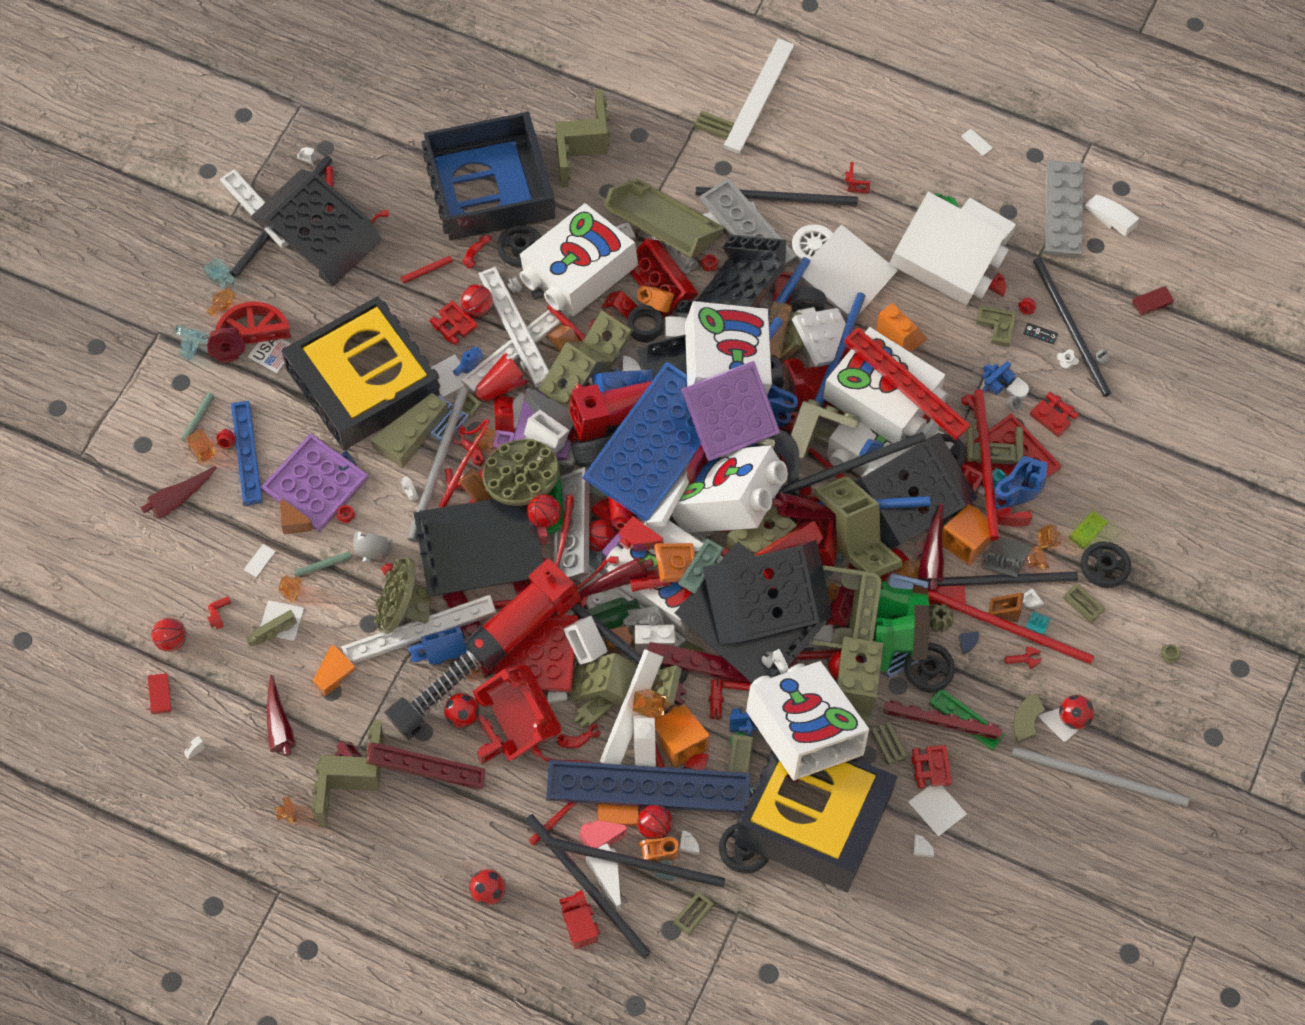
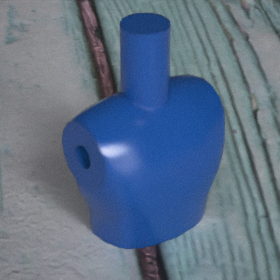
(469, 361)

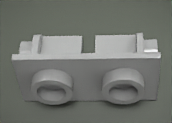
(685, 263)
(643, 616)

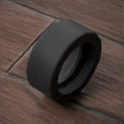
(807, 294)
(648, 311)

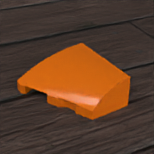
(332, 671)

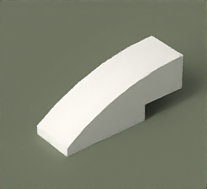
(1112, 214)

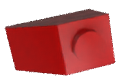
(638, 536)

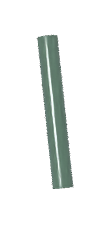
(198, 416)
(323, 564)

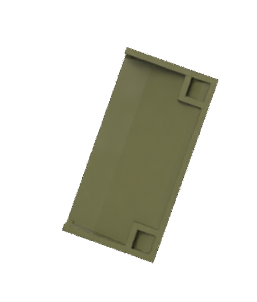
(662, 217)

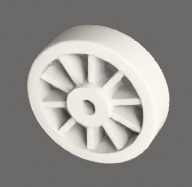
(809, 245)

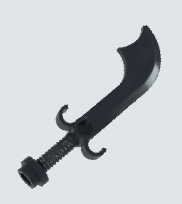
(788, 449)

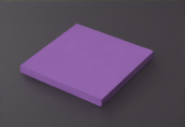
(730, 410)
(314, 482)

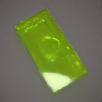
(1088, 529)

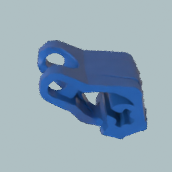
(776, 399)
(1029, 474)

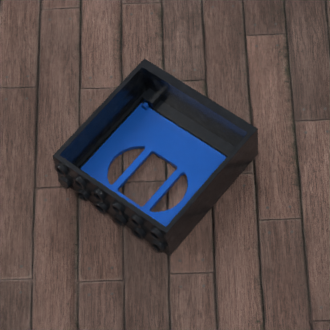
(492, 145)

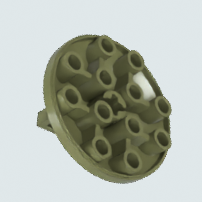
(520, 471)
(401, 598)

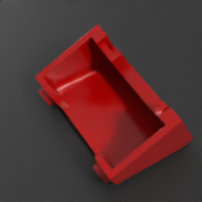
(807, 381)
(519, 709)

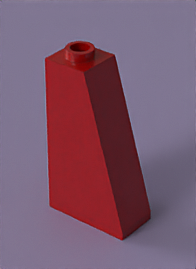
(803, 533)

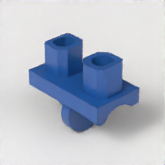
(994, 374)
(741, 722)

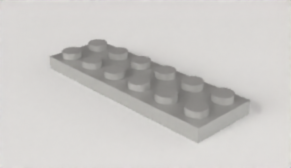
(1064, 209)
(738, 214)
(575, 556)

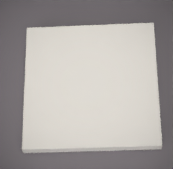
(846, 268)

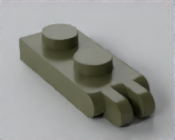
(272, 628)
(592, 711)

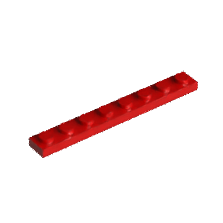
(907, 383)

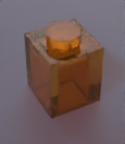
(200, 446)
(649, 703)

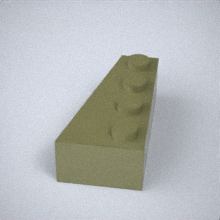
(409, 432)

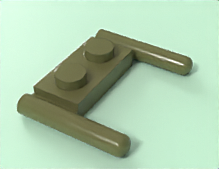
(999, 452)

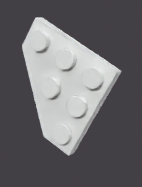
(820, 334)

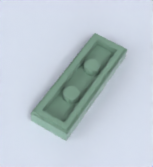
(694, 574)

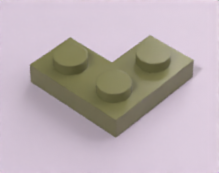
(1000, 320)

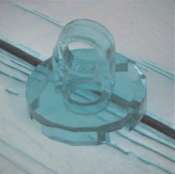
(190, 341)

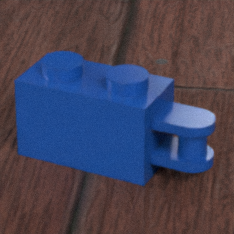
(439, 646)

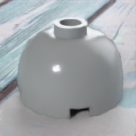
(371, 546)

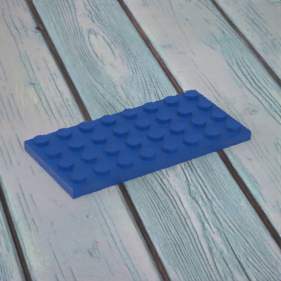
(648, 447)

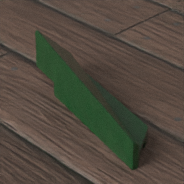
(613, 612)

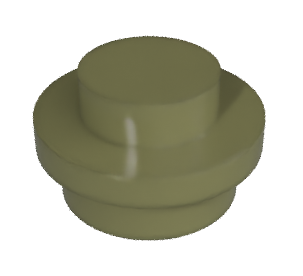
(1170, 653)

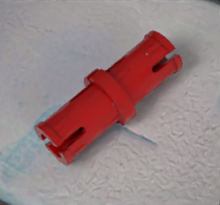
(649, 582)
(716, 699)

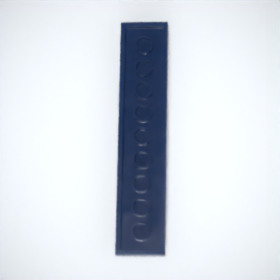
(647, 786)

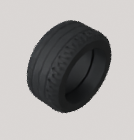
(587, 451)

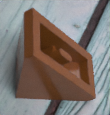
(561, 335)
(293, 520)
(1007, 606)

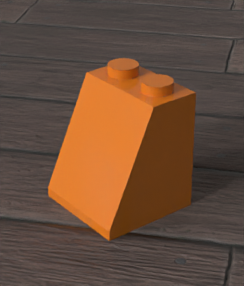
(899, 328)
(967, 534)
(680, 735)

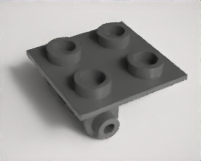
(1005, 556)

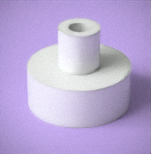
(595, 600)

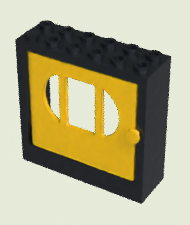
(368, 405)
(817, 845)

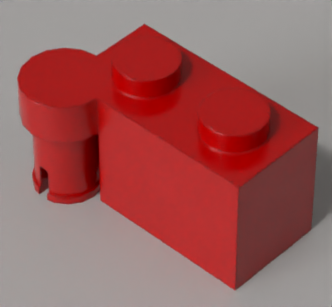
(578, 920)

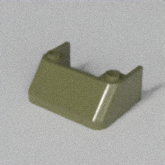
(864, 608)

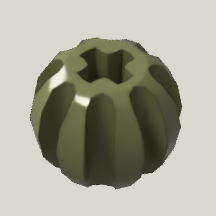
(946, 617)

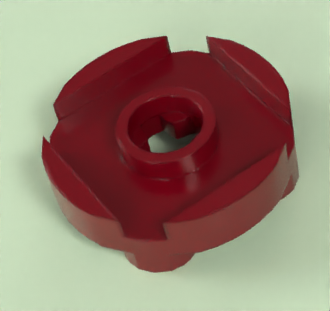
(225, 335)

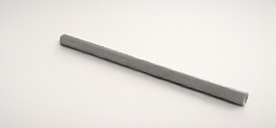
(440, 457)
(1100, 776)

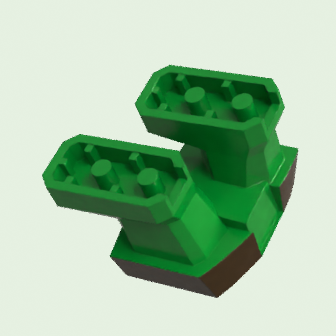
(911, 628)

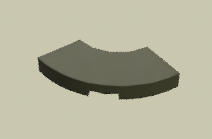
(1026, 716)

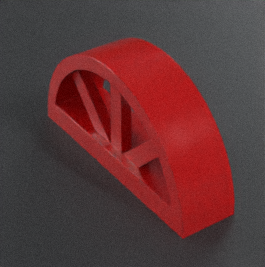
(263, 331)

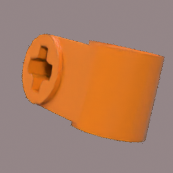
(655, 297)
(657, 848)

